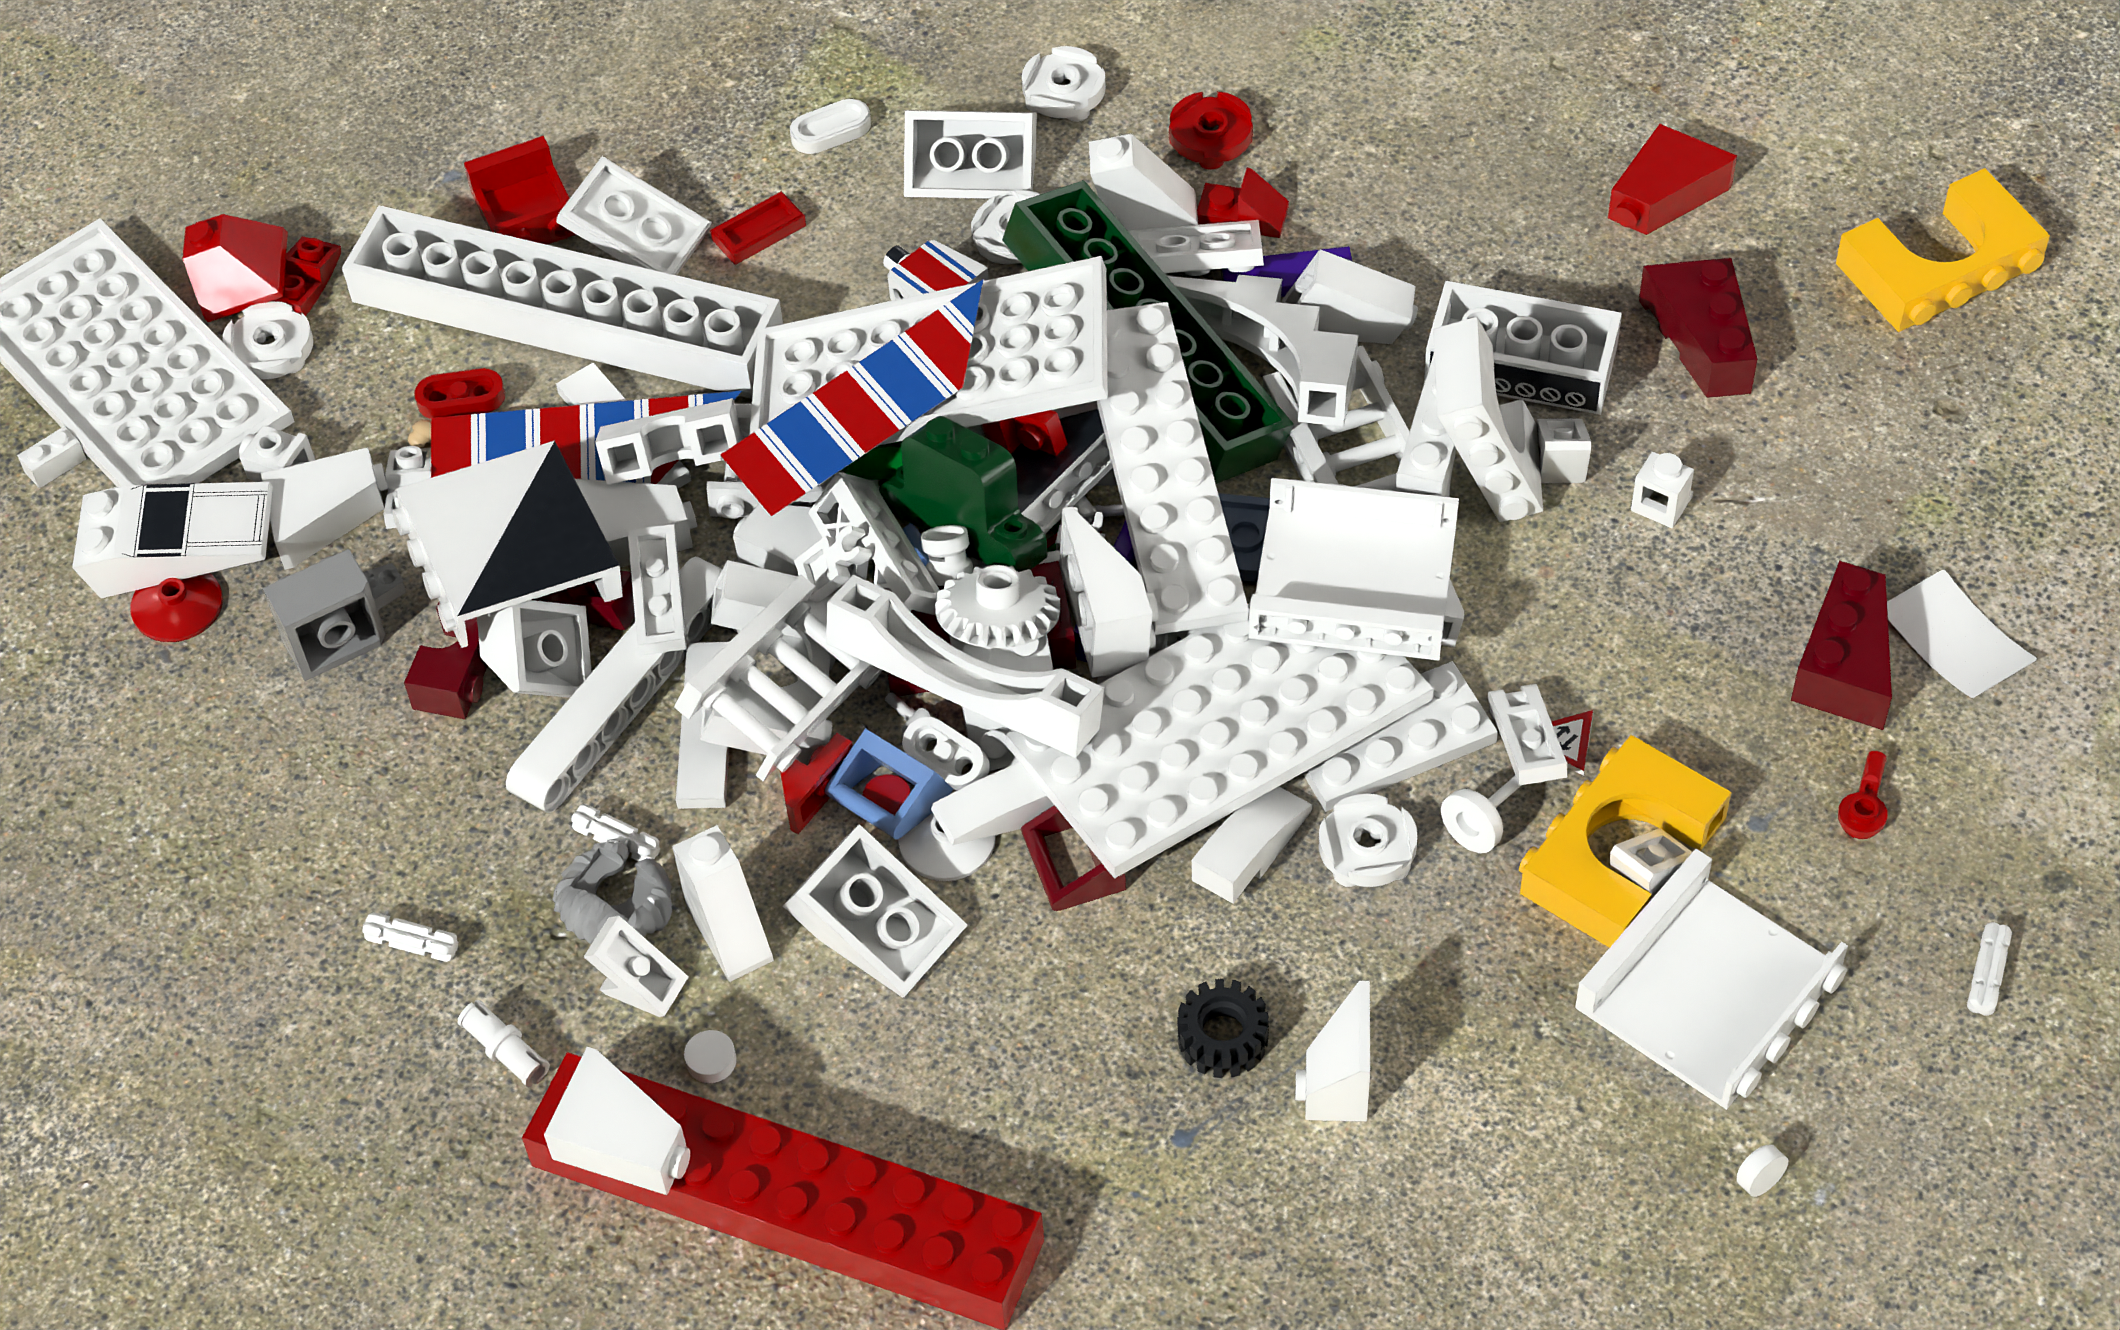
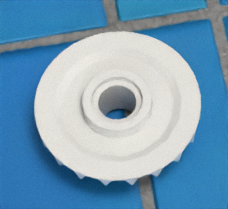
(997, 607)

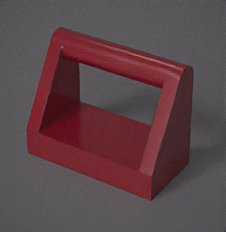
(1088, 887)

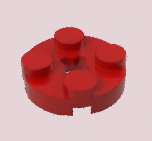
(1213, 146)

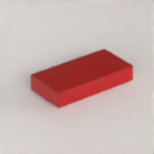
(758, 228)

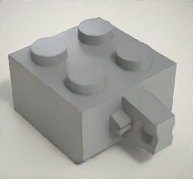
(332, 611)

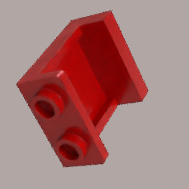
(520, 192)

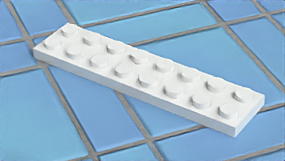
(1166, 475)

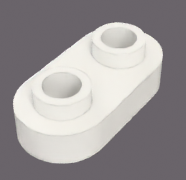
(950, 753)

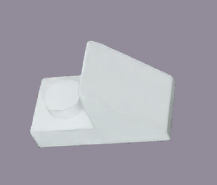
(1563, 450)
(1648, 859)
(634, 968)

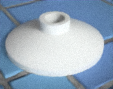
(935, 858)

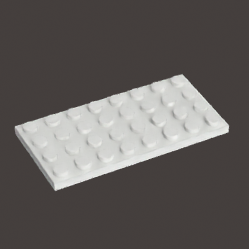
(1031, 350)
(128, 364)
(1212, 732)

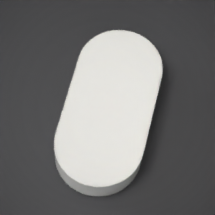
(830, 126)

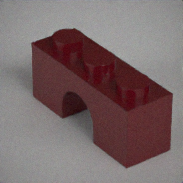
(448, 677)

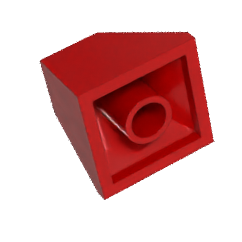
(234, 263)

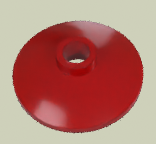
(177, 608)

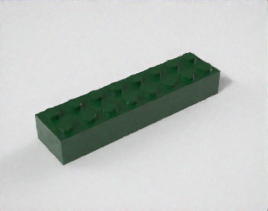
(1235, 413)

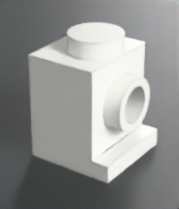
(272, 451)
(1669, 477)

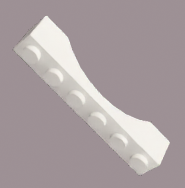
(1045, 705)

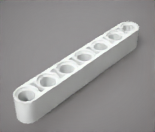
(607, 702)

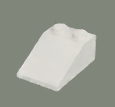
(1106, 599)
(875, 912)

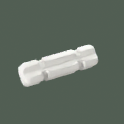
(605, 827)
(410, 936)
(1989, 969)

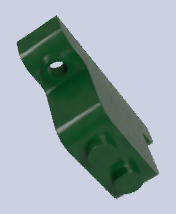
(969, 483)

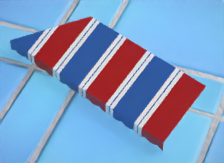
(858, 407)
(486, 436)

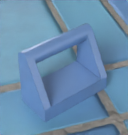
(865, 757)

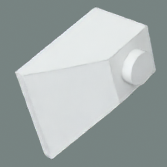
(537, 647)
(1339, 1063)

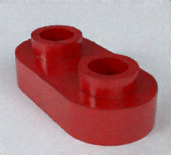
(460, 393)

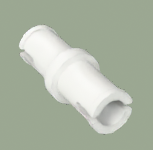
(503, 1043)

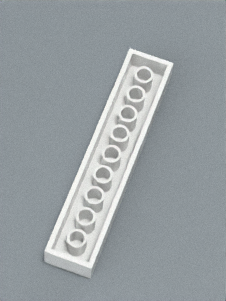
(560, 300)

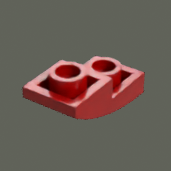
(308, 272)

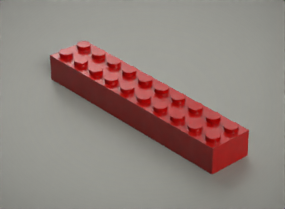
(827, 1205)

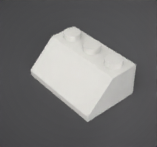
(968, 153)

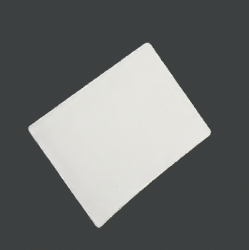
(1955, 635)

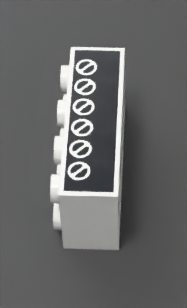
(1540, 345)

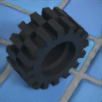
(1227, 1053)

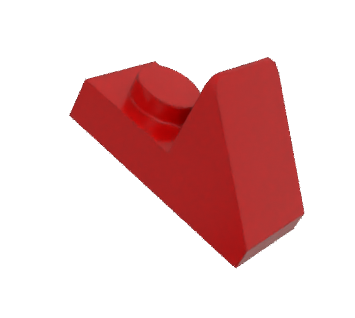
(1251, 202)
(806, 784)

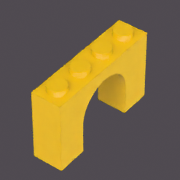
(1915, 289)
(1631, 785)

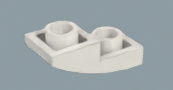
(404, 468)

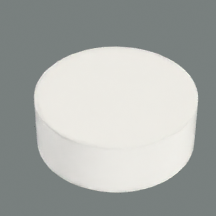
(710, 1056)
(1762, 1170)

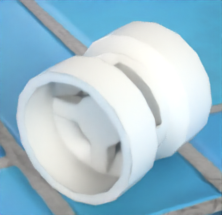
(946, 552)

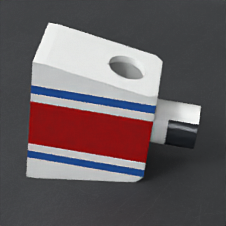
(929, 270)

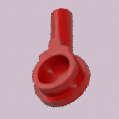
(1863, 812)

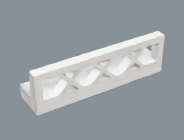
(895, 559)

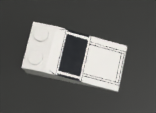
(164, 531)

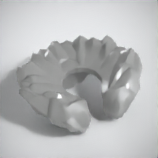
(586, 913)

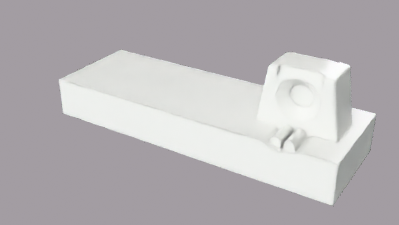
(657, 589)

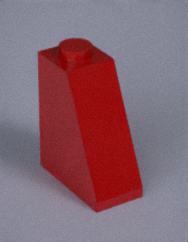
(1669, 180)

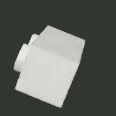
(51, 457)

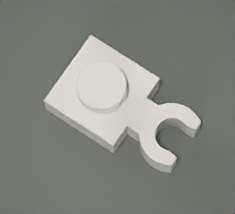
(829, 559)

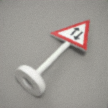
(1474, 818)

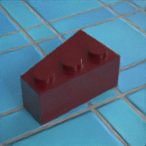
(1705, 320)
(1849, 650)

